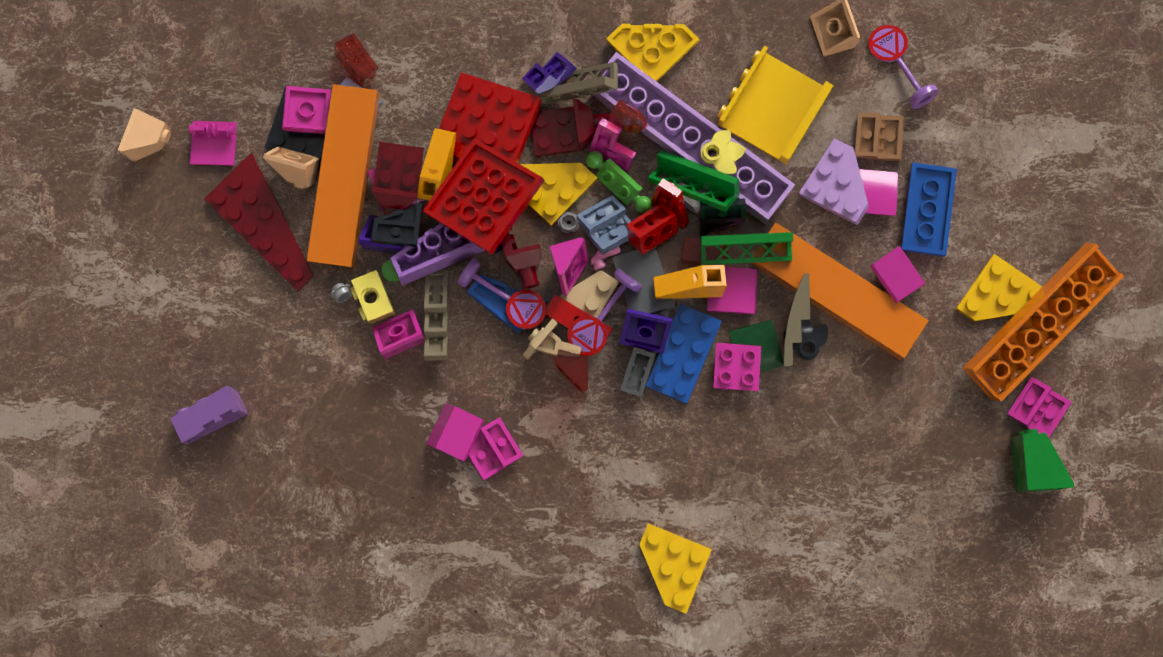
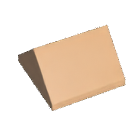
(835, 28)

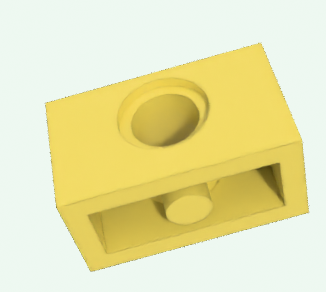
(381, 307)

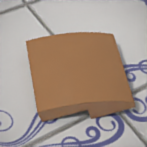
(879, 137)

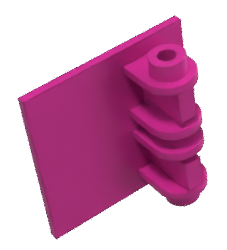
(213, 143)
(737, 367)

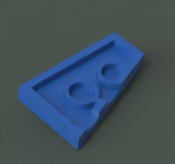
(492, 301)

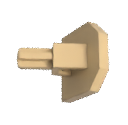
(549, 343)

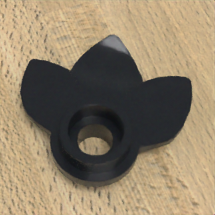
(811, 337)

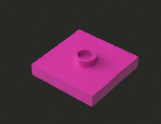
(306, 109)

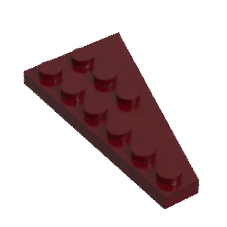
(255, 214)

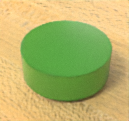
(389, 272)

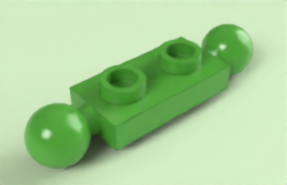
(618, 182)

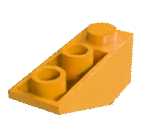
(437, 163)
(694, 282)

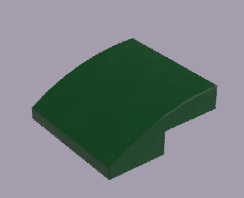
(762, 335)

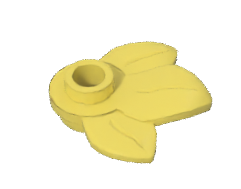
(726, 152)

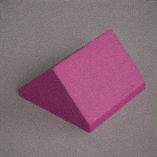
(569, 262)
(897, 274)
(398, 334)
(455, 432)

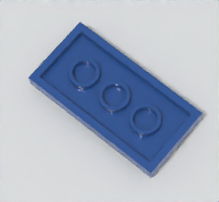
(928, 209)
(684, 354)

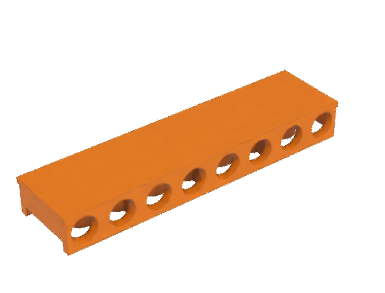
(343, 176)
(845, 295)
(1041, 322)

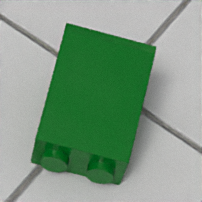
(1037, 463)

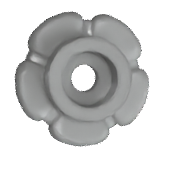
(562, 222)
(341, 292)

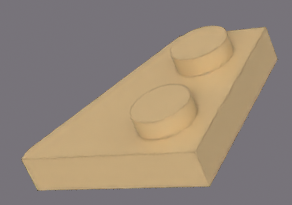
(592, 293)

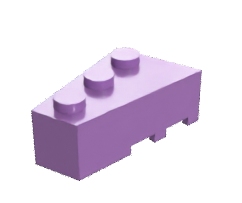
(208, 414)

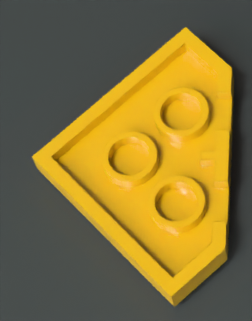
(653, 46)
(561, 188)
(997, 292)
(674, 565)

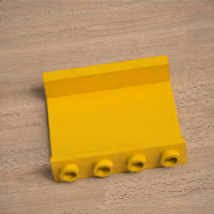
(773, 106)

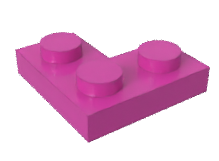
(606, 143)

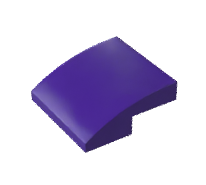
(549, 76)

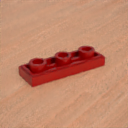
(566, 313)

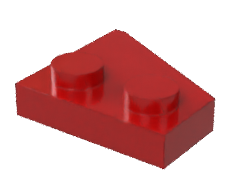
(673, 199)

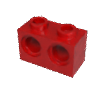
(652, 228)

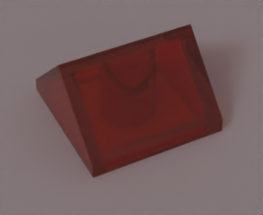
(575, 370)

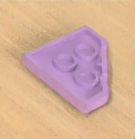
(837, 183)

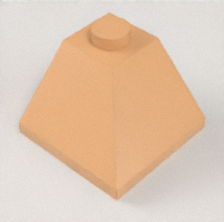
(143, 136)
(294, 166)

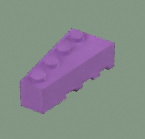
(435, 251)

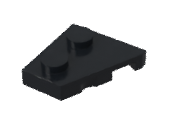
(714, 219)
(399, 227)

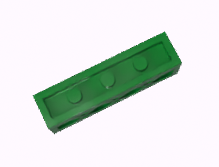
(699, 178)
(746, 239)

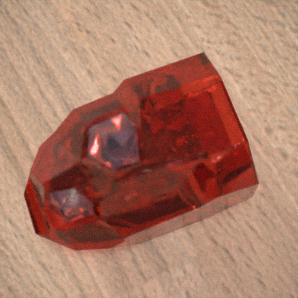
(628, 117)

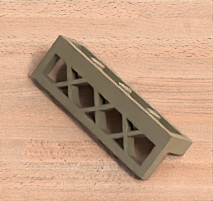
(582, 87)

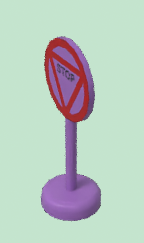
(890, 44)
(524, 308)
(590, 331)

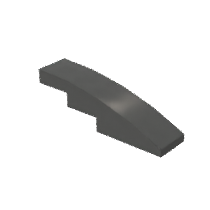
(639, 368)

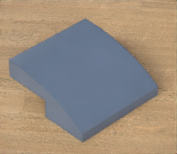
(605, 224)

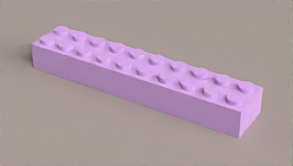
(685, 131)

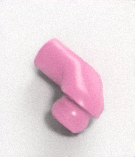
(598, 259)

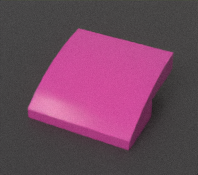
(880, 191)
(739, 293)
(1039, 407)
(493, 449)

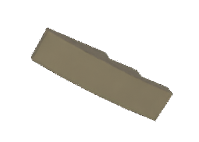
(799, 311)
(436, 315)

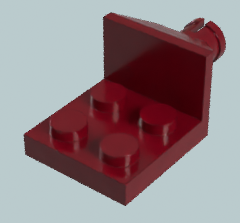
(565, 129)
(397, 175)
(523, 260)

